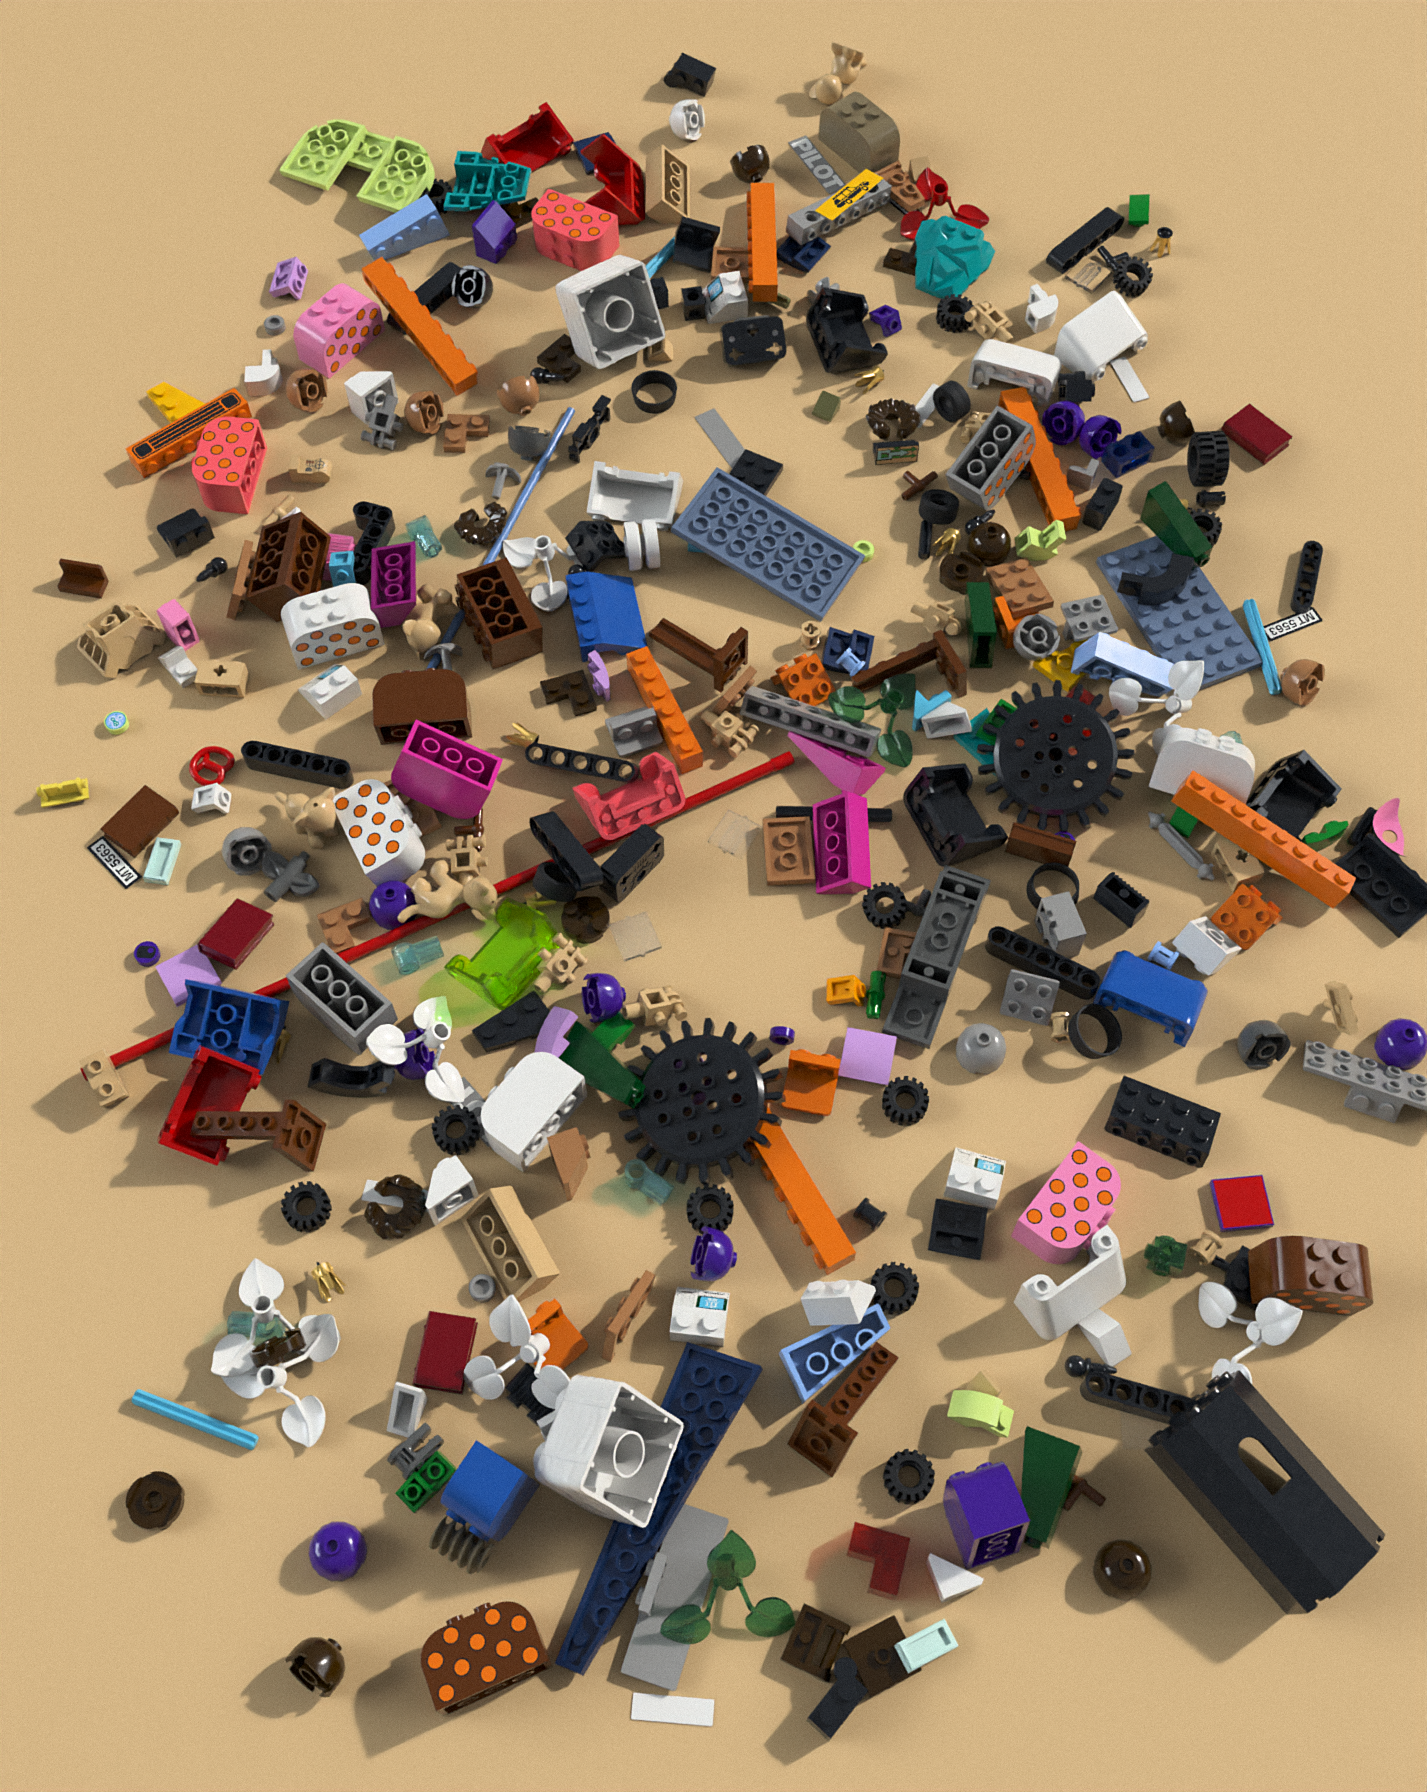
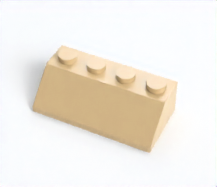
(667, 186)
(509, 1244)

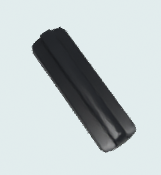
(925, 540)
(1362, 827)

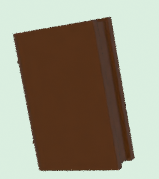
(139, 821)
(1039, 845)

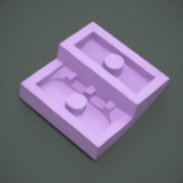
(186, 965)
(552, 1031)
(867, 1056)

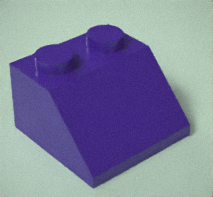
(493, 233)

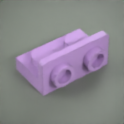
(289, 278)

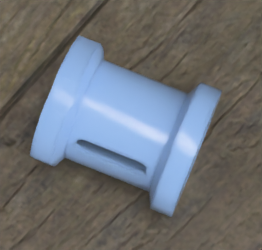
(850, 662)
(1163, 956)

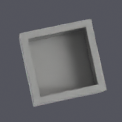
(1060, 924)

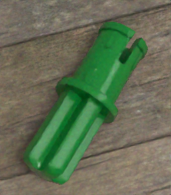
(875, 994)

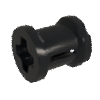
(870, 1214)

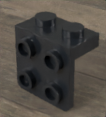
(185, 532)
(594, 542)

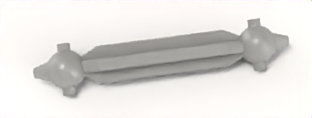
(1184, 849)

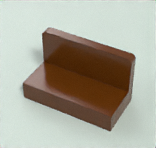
(82, 578)

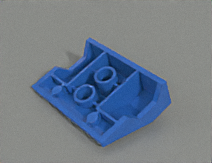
(605, 613)
(230, 1023)

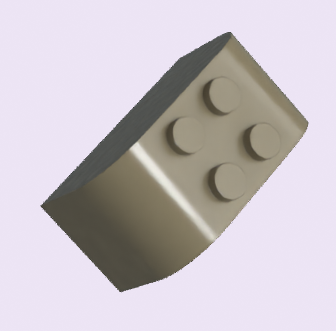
(860, 133)

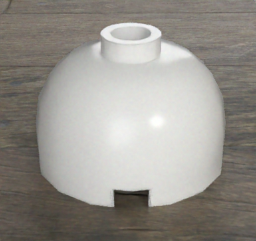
(687, 119)

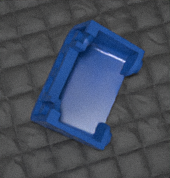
(1153, 994)

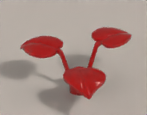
(935, 188)

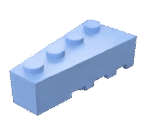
(405, 230)
(1117, 659)
(826, 1353)

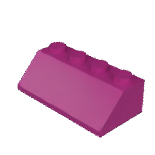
(841, 844)

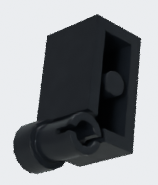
(691, 75)
(1077, 387)
(839, 1700)

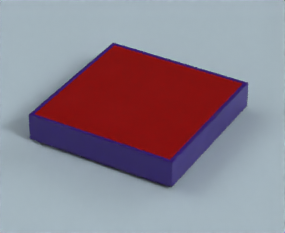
(1241, 1203)

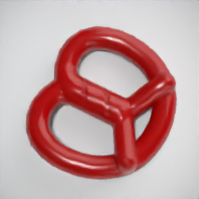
(210, 765)

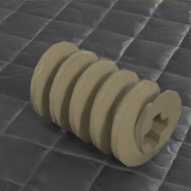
(460, 1546)

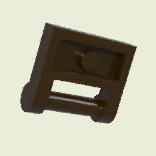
(806, 1638)

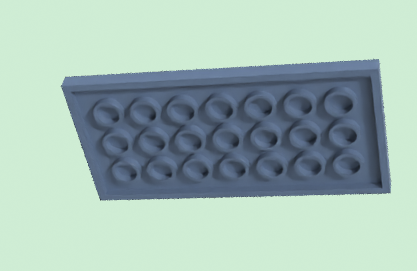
(768, 544)
(1189, 626)

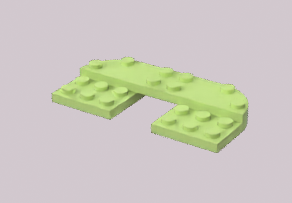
(397, 165)

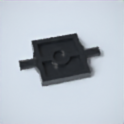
(1237, 1276)

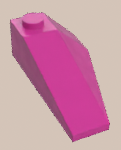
(842, 770)

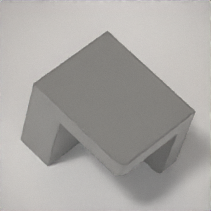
(1082, 477)

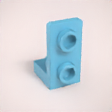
(341, 568)

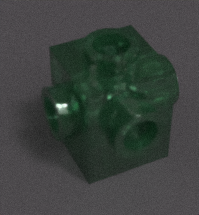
(1165, 1256)

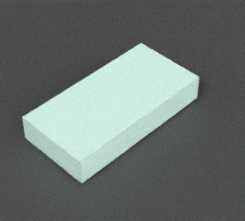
(162, 861)
(926, 1645)

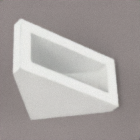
(946, 720)
(1105, 1337)
(406, 1409)
(950, 1579)

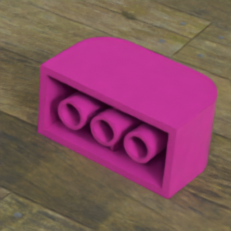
(444, 772)

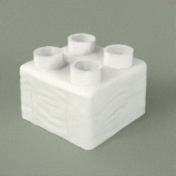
(610, 311)
(608, 1449)

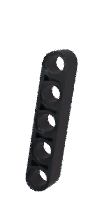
(1085, 240)
(433, 291)
(289, 757)
(571, 762)
(566, 851)
(1034, 952)
(1135, 1393)

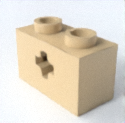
(221, 678)
(1237, 864)
(103, 1078)

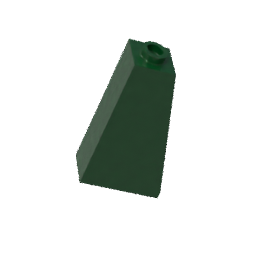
(1174, 525)
(980, 624)
(601, 1066)
(1046, 1481)

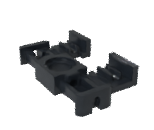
(588, 432)

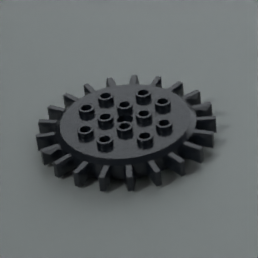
(1063, 797)
(738, 1121)

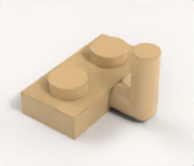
(1340, 1004)

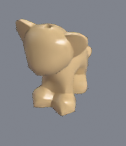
(844, 70)
(421, 622)
(312, 815)
(477, 893)

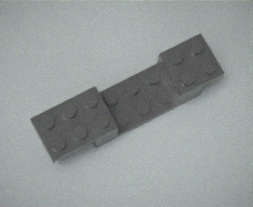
(935, 956)

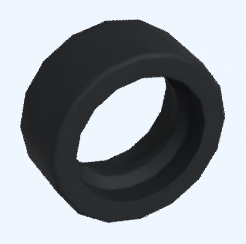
(553, 883)

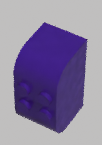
(985, 1513)

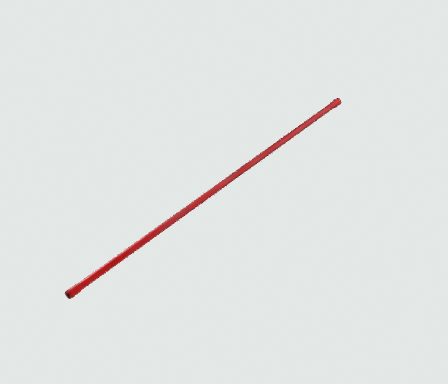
(773, 765)

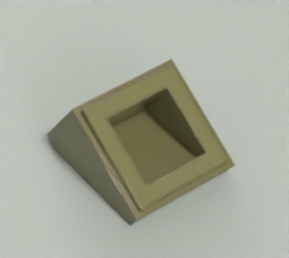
(827, 406)

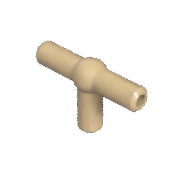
(279, 511)

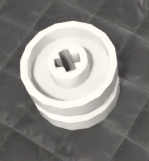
(643, 544)

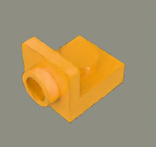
(845, 990)

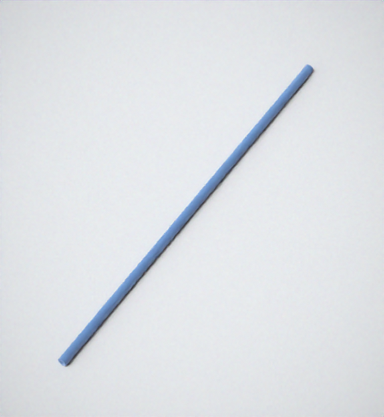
(457, 620)

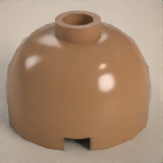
(306, 389)
(519, 395)
(424, 412)
(1301, 679)

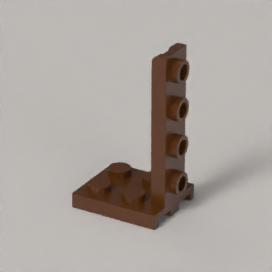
(936, 649)
(718, 663)
(294, 1130)
(824, 1431)

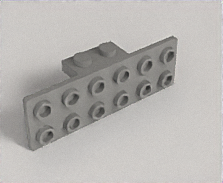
(1374, 1086)
(675, 1579)

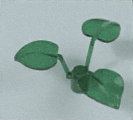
(897, 693)
(729, 1563)

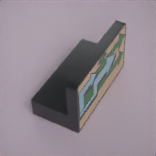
(895, 452)

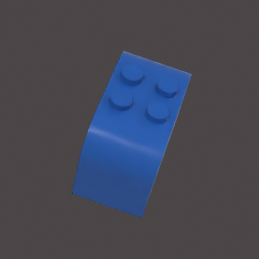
(487, 1493)

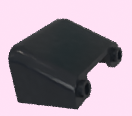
(839, 331)
(1293, 792)
(948, 817)

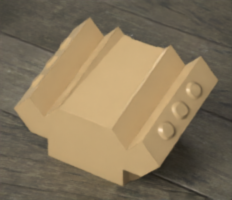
(119, 638)

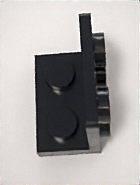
(695, 244)

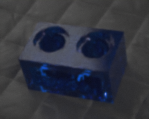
(1127, 454)

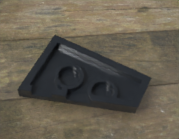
(513, 1024)

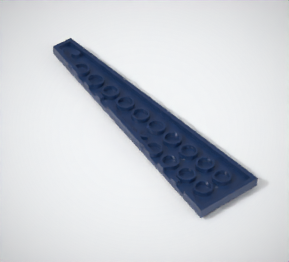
(706, 1398)

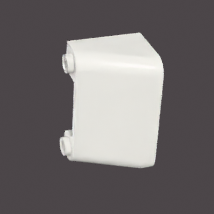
(1099, 336)
(1016, 366)
(633, 496)
(1058, 1309)

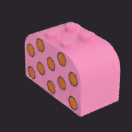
(337, 329)
(1070, 1207)

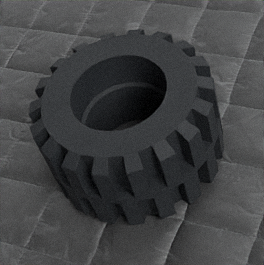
(1208, 458)

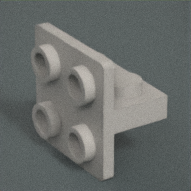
(1087, 618)
(634, 731)
(1029, 997)

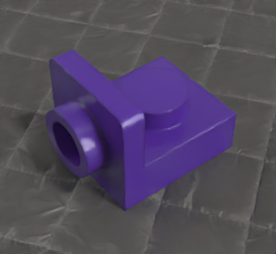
(887, 318)

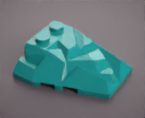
(485, 180)
(949, 256)

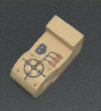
(309, 470)

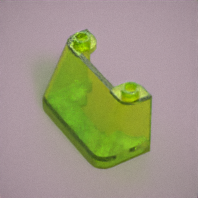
(509, 958)

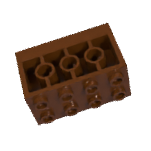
(287, 563)
(499, 613)

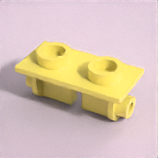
(63, 792)

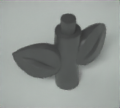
(287, 875)

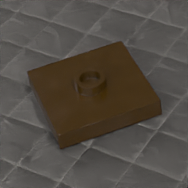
(876, 1656)

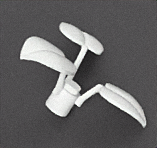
(520, 555)
(1183, 677)
(433, 1016)
(257, 1290)
(510, 1324)
(1273, 1326)
(305, 1418)

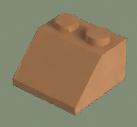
(570, 1158)

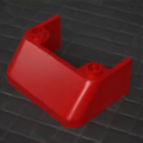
(622, 181)

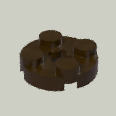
(952, 563)
(590, 907)
(274, 1349)
(149, 1486)

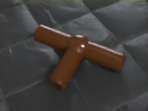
(918, 485)
(476, 829)
(1079, 1486)

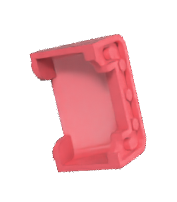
(635, 803)

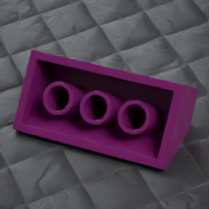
(393, 583)

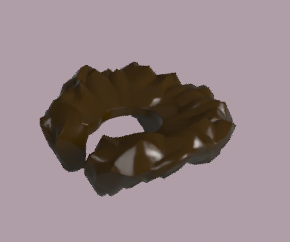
(891, 410)
(482, 535)
(410, 1214)

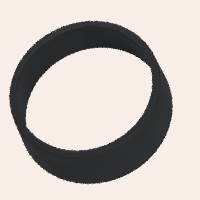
(651, 377)
(1032, 895)
(1109, 1023)

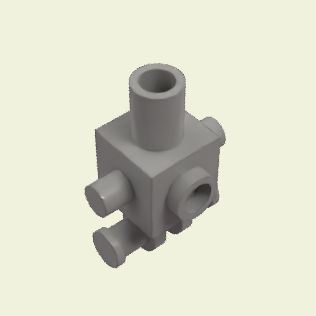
(383, 422)

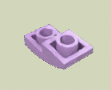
(600, 675)

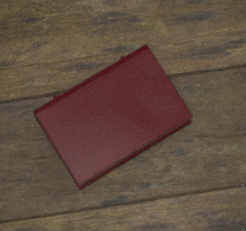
(1256, 434)
(236, 934)
(444, 1352)

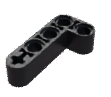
(378, 529)

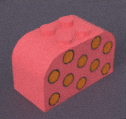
(573, 231)
(229, 463)

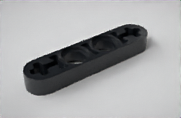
(1306, 577)

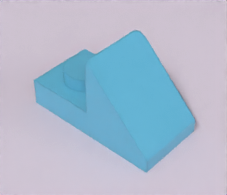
(923, 706)

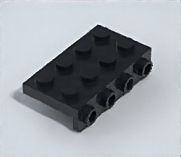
(1386, 885)
(1163, 1122)

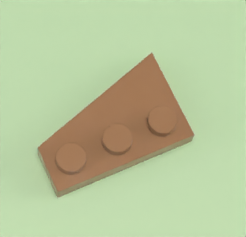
(902, 189)

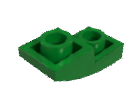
(1139, 210)
(1328, 835)
(614, 1030)
(426, 1482)

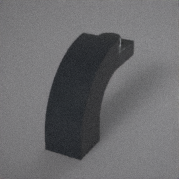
(1159, 588)
(350, 1080)

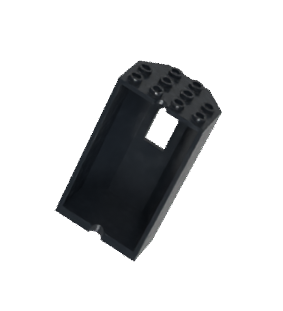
(1295, 1543)

